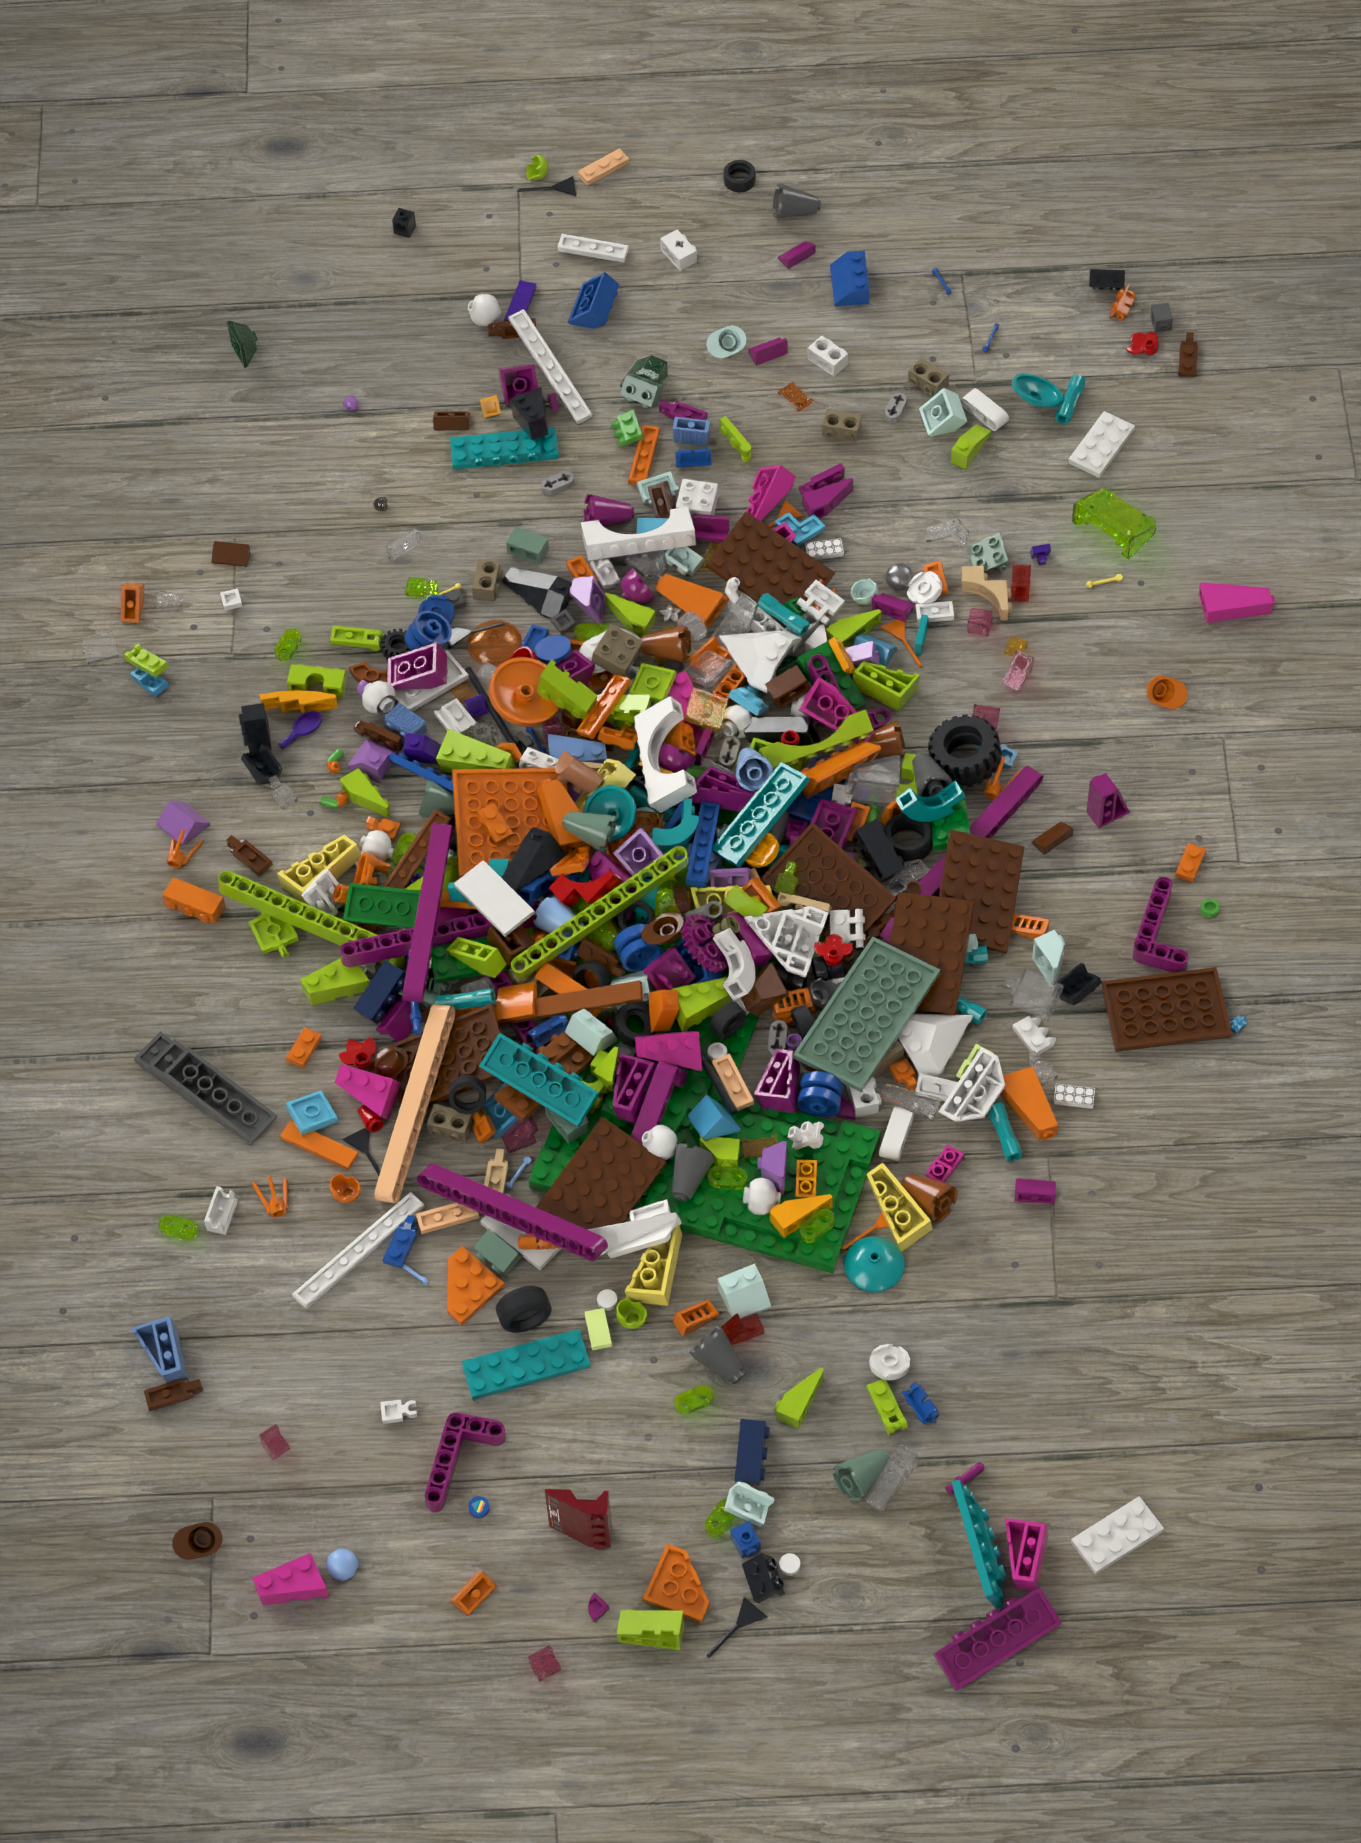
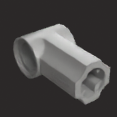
(705, 911)

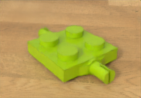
(273, 934)

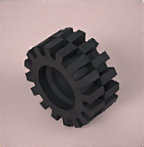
(391, 639)

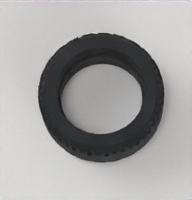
(903, 822)
(523, 1309)

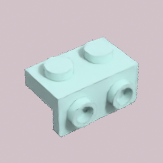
(642, 485)
(685, 559)
(748, 1503)

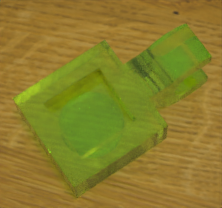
(419, 586)
(787, 882)

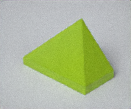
(607, 1069)

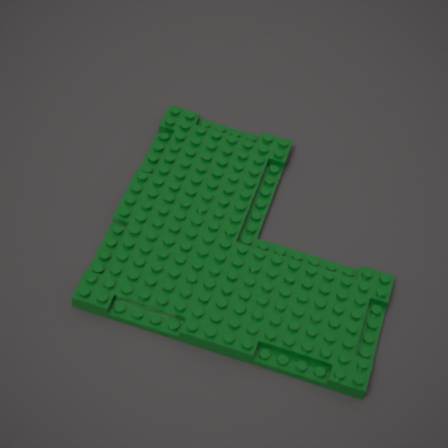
(720, 1212)

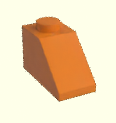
(132, 602)
(663, 1009)

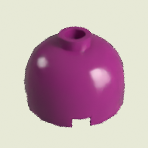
(635, 589)
(673, 759)

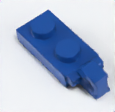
(401, 1243)

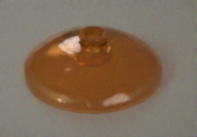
(495, 649)

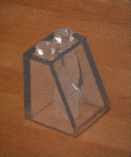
(874, 782)

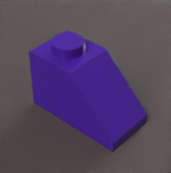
(421, 748)

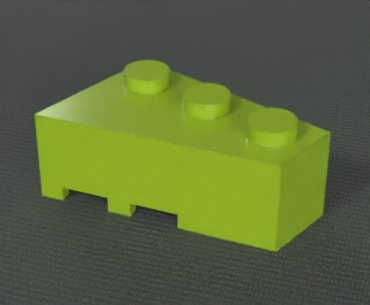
(700, 1001)

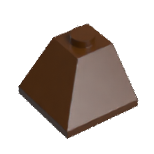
(766, 991)

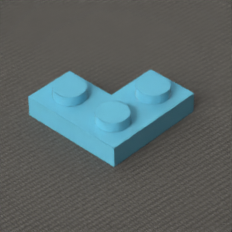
(805, 530)
(750, 699)

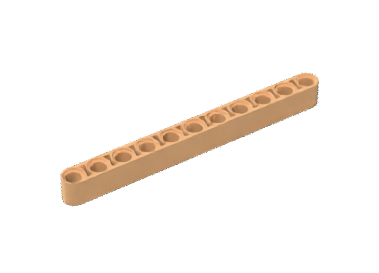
(414, 1103)

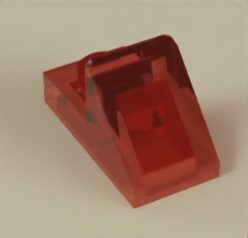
(1020, 582)
(743, 1329)

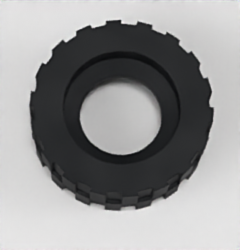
(619, 1022)

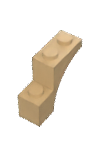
(996, 591)

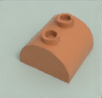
(577, 773)

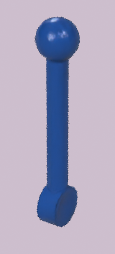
(947, 289)
(986, 348)
(530, 730)

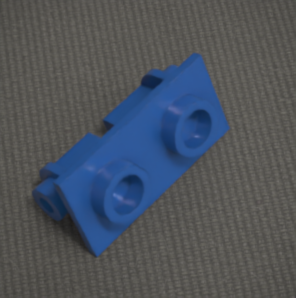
(690, 458)
(545, 1031)
(925, 1411)

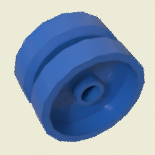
(428, 629)
(634, 951)
(820, 1094)

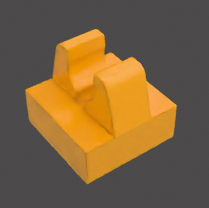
(490, 406)

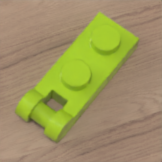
(735, 439)
(356, 637)
(146, 661)
(886, 1406)

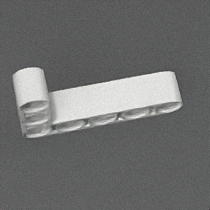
(765, 623)

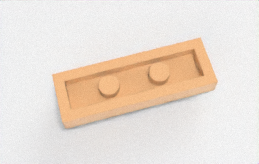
(603, 167)
(732, 1081)
(445, 1217)

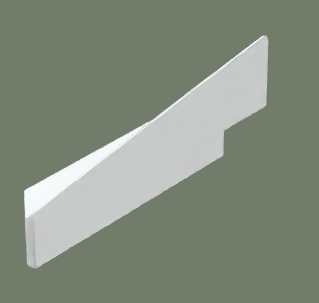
(637, 1234)

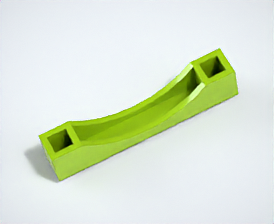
(852, 727)

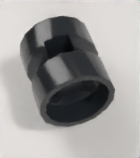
(823, 970)
(792, 981)

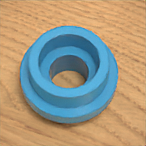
(1238, 1023)

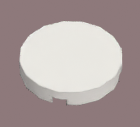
(924, 588)
(889, 1362)

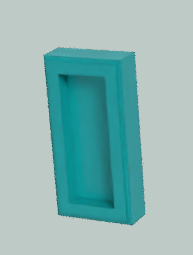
(921, 635)

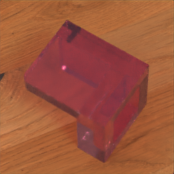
(979, 621)
(989, 713)
(273, 1442)
(544, 1663)

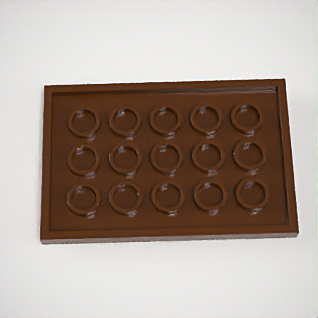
(766, 562)
(988, 875)
(833, 878)
(937, 934)
(1166, 1009)
(465, 1049)
(602, 1179)

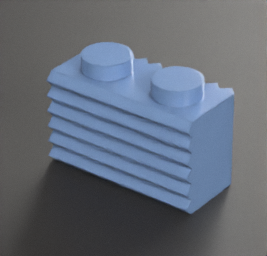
(691, 431)
(404, 721)

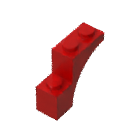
(570, 892)

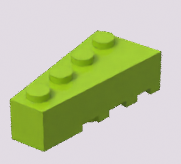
(467, 753)

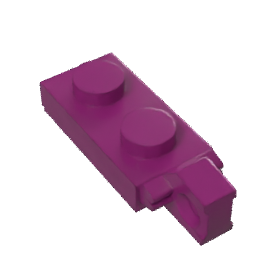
(679, 409)
(827, 477)
(795, 829)

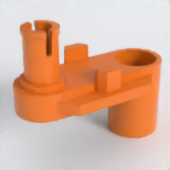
(366, 865)

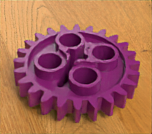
(697, 932)

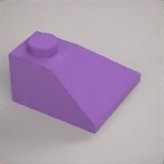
(589, 597)
(372, 760)
(774, 1164)

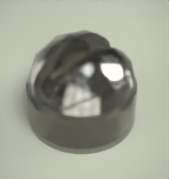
(380, 504)

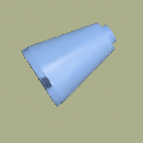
(752, 769)
(553, 914)

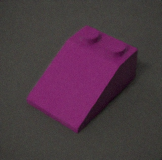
(418, 668)
(834, 821)

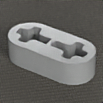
(899, 409)
(557, 483)
(725, 752)
(773, 1036)

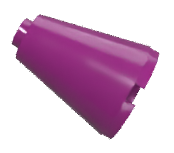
(607, 510)

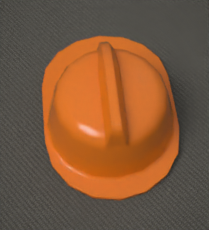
(1166, 692)

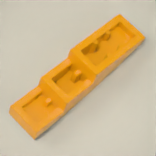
(296, 700)

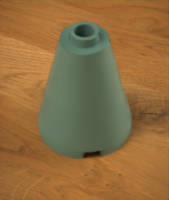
(436, 798)
(591, 828)
(860, 1473)

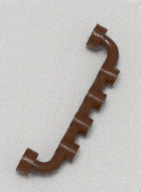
(912, 887)

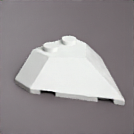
(760, 653)
(790, 935)
(932, 1040)

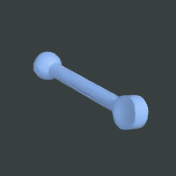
(527, 1161)
(422, 1279)

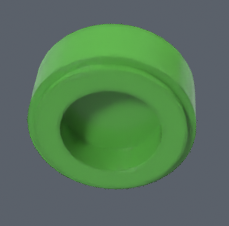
(1209, 908)

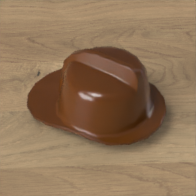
(663, 929)
(389, 1062)
(197, 1540)

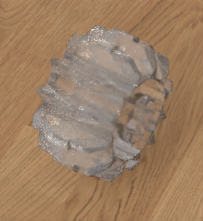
(694, 624)
(484, 733)
(479, 984)

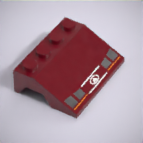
(580, 1518)

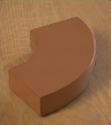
(364, 672)

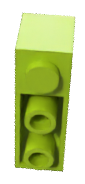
(632, 615)
(363, 793)

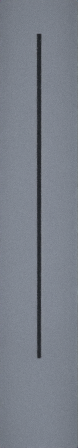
(509, 738)

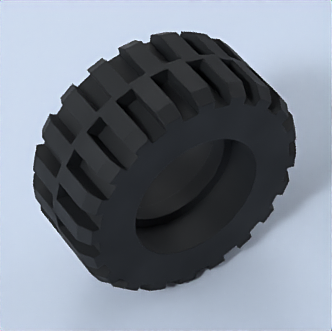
(966, 731)

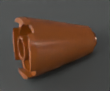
(668, 644)
(890, 740)
(930, 1195)

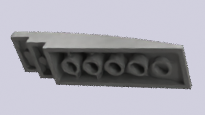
(205, 1087)

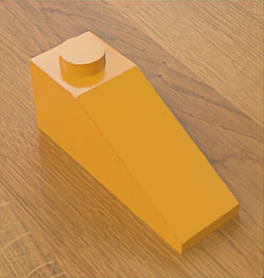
(793, 1213)

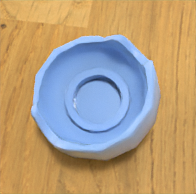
(342, 1564)

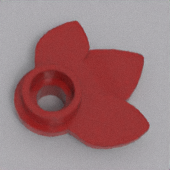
(1144, 343)
(833, 949)
(356, 1052)

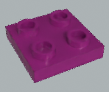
(669, 971)

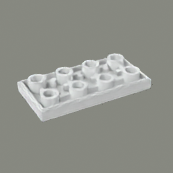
(494, 898)
(510, 1235)

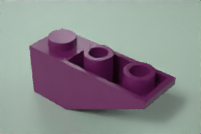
(825, 499)

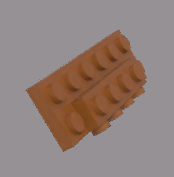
(560, 1050)

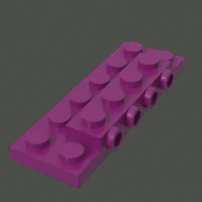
(996, 1637)

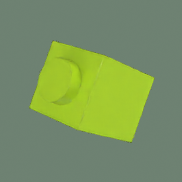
(723, 1149)

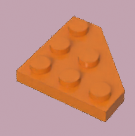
(469, 1285)
(677, 1586)

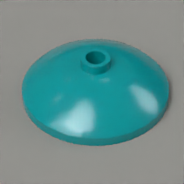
(1036, 390)
(612, 800)
(874, 1274)

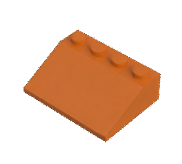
(837, 767)

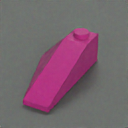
(827, 706)

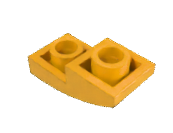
(806, 1178)

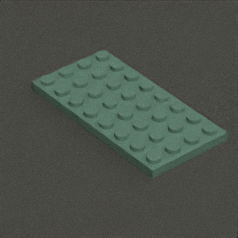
(866, 1014)

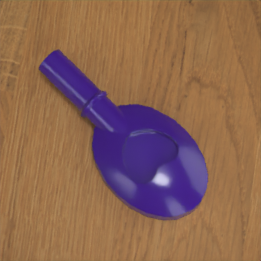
(303, 726)

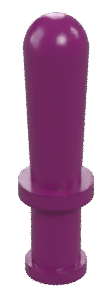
(967, 1476)

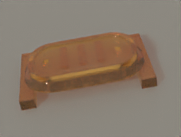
(795, 396)
(463, 692)
(755, 1147)

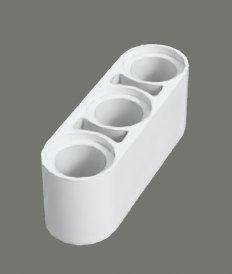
(984, 409)
(896, 1133)

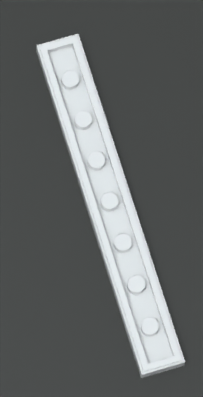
(550, 367)
(357, 1251)

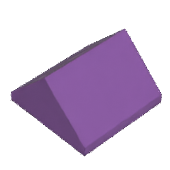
(181, 816)
(638, 852)

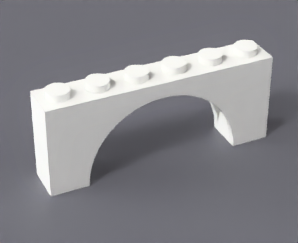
(603, 543)
(652, 728)

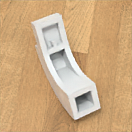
(740, 964)

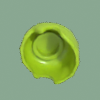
(537, 169)
(631, 1314)

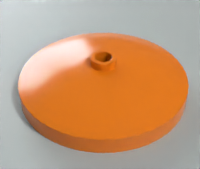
(515, 693)

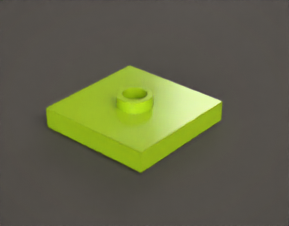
(653, 681)

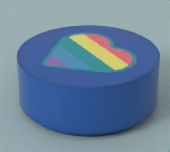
(478, 1507)

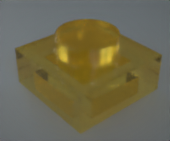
(1015, 644)

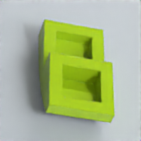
(744, 904)

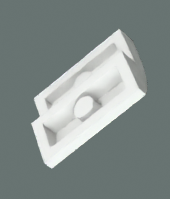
(320, 893)

